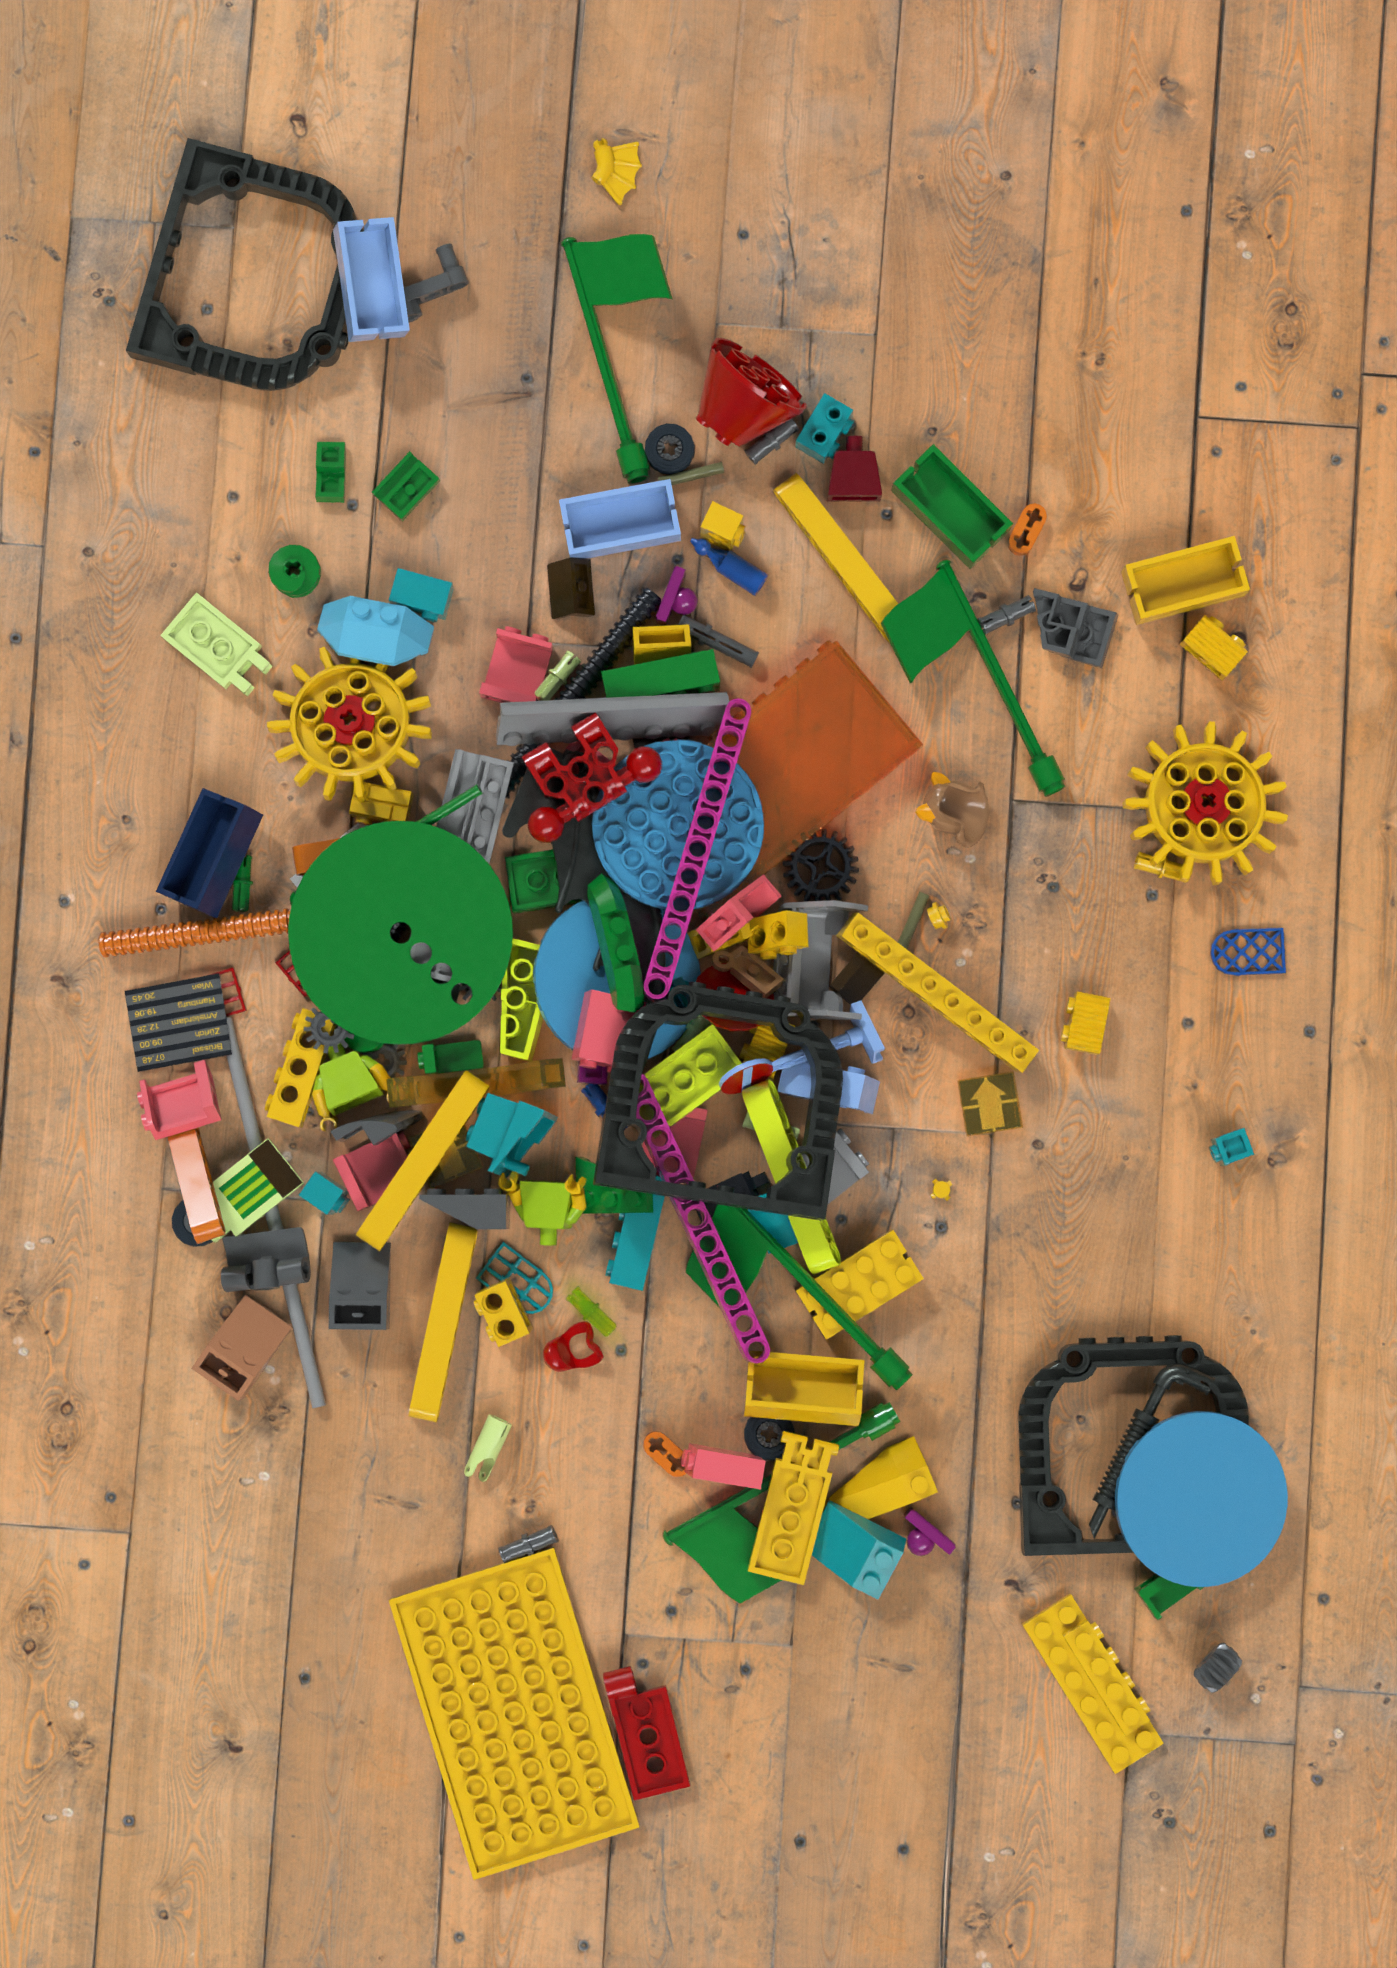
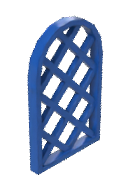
(1281, 950)

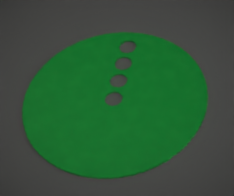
(345, 922)

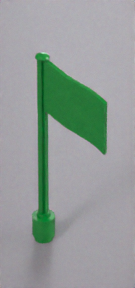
(617, 274)
(931, 625)
(747, 1248)
(724, 1538)

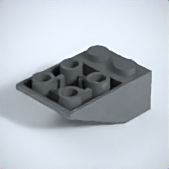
(478, 1211)
(360, 1287)

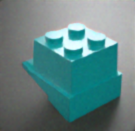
(507, 1132)

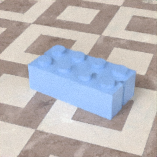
(371, 279)
(620, 520)

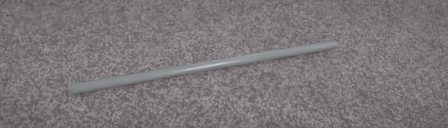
(274, 1223)

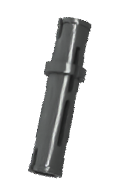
(748, 655)

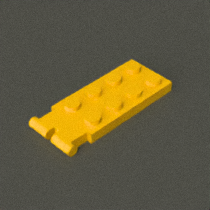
(792, 1509)

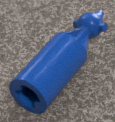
(732, 566)

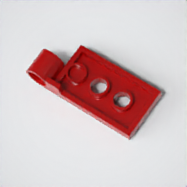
(632, 1714)

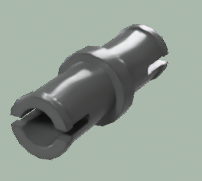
(771, 441)
(1006, 614)
(528, 1544)

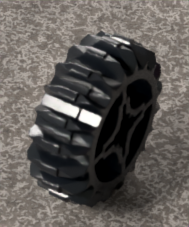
(832, 872)

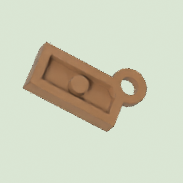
(748, 970)

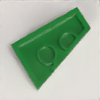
(607, 1199)

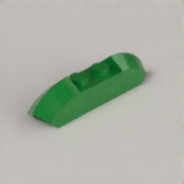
(616, 944)

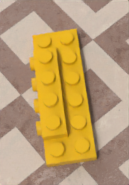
(1093, 1683)

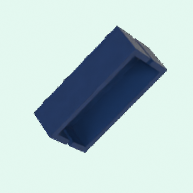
(209, 852)

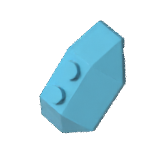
(374, 630)

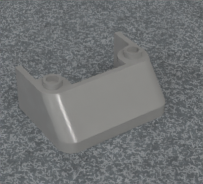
(809, 970)

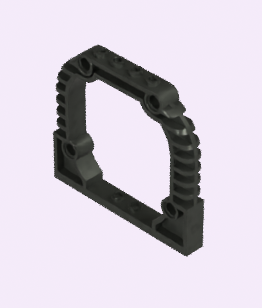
(157, 337)
(626, 1165)
(1046, 1528)

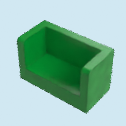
(1161, 1594)

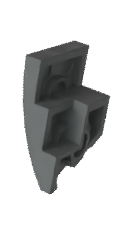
(1074, 628)
(379, 1126)

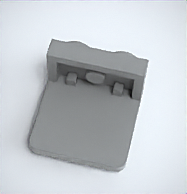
(846, 1167)

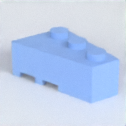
(858, 1089)

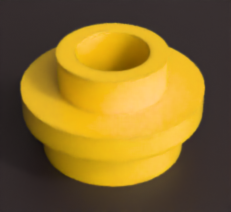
(938, 915)

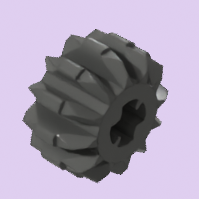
(1217, 1667)

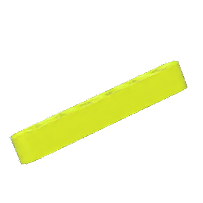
(777, 1142)

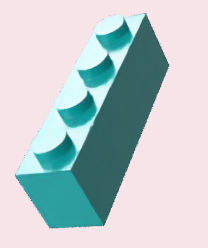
(634, 1246)

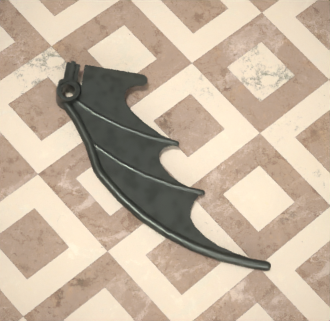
(579, 865)

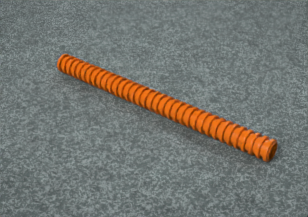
(194, 933)

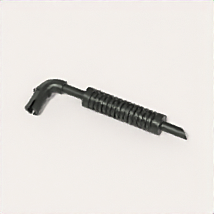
(1140, 1425)

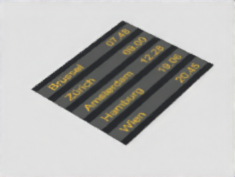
(178, 1022)

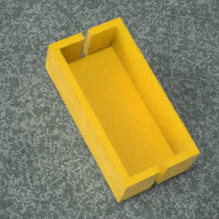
(1185, 580)
(863, 1281)
(805, 1388)

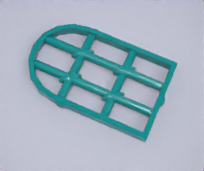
(513, 1269)

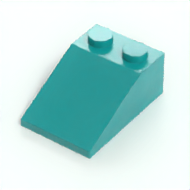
(857, 1549)

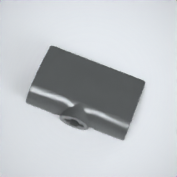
(266, 1260)

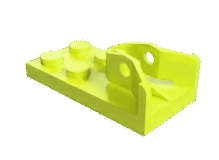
(689, 1076)

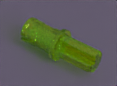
(591, 1312)

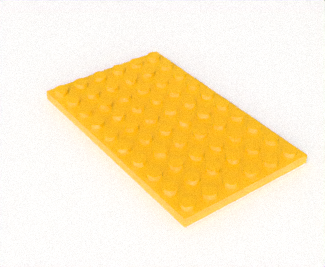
(514, 1713)

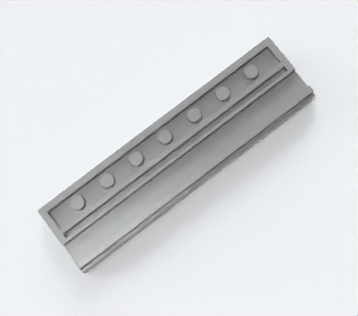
(622, 717)
(474, 822)

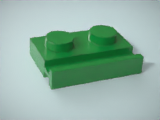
(406, 486)

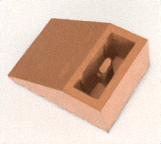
(242, 1348)

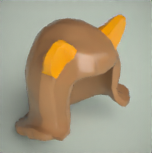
(956, 809)

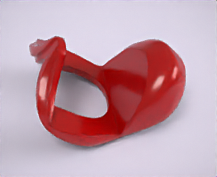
(558, 1353)

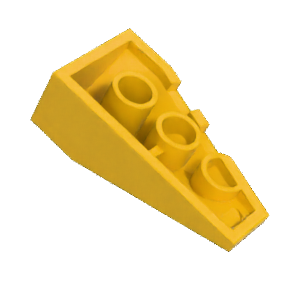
(887, 1482)

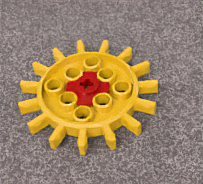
(332, 717)
(1218, 813)

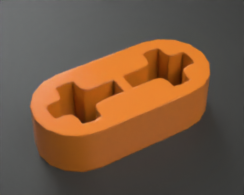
(1033, 532)
(661, 1458)

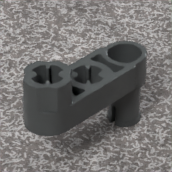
(449, 281)

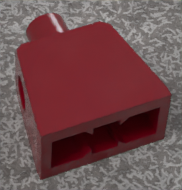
(854, 474)

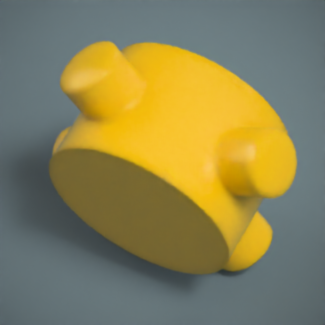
(941, 1189)

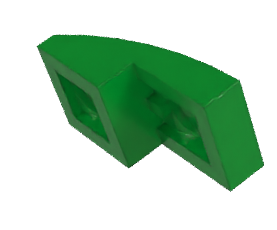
(330, 472)

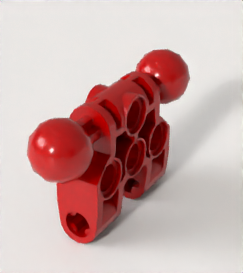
(547, 823)

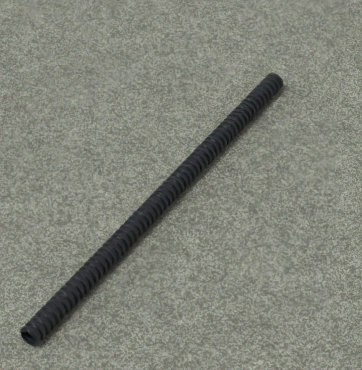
(585, 680)

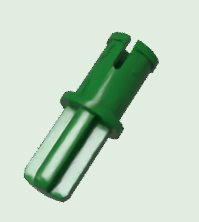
(241, 886)

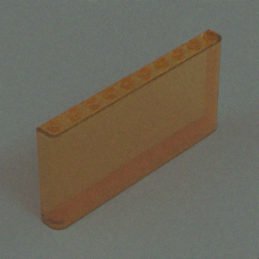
(815, 752)

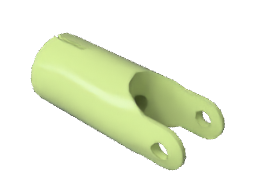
(488, 1446)

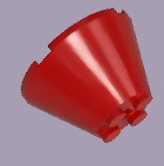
(744, 395)

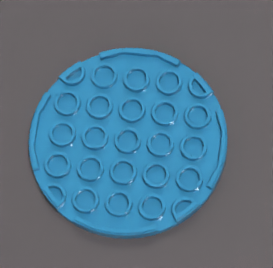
(648, 826)
(566, 972)
(1201, 1499)

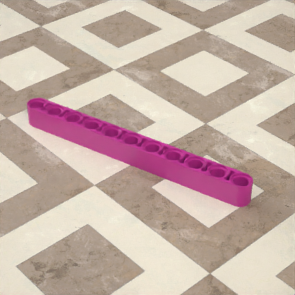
(704, 837)
(705, 1228)

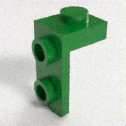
(451, 1057)

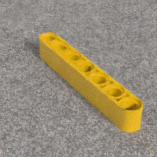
(836, 549)
(422, 1160)
(443, 1322)

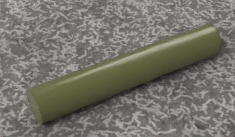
(693, 474)
(913, 919)

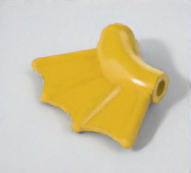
(616, 168)

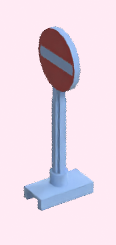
(759, 1070)

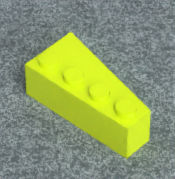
(520, 1013)

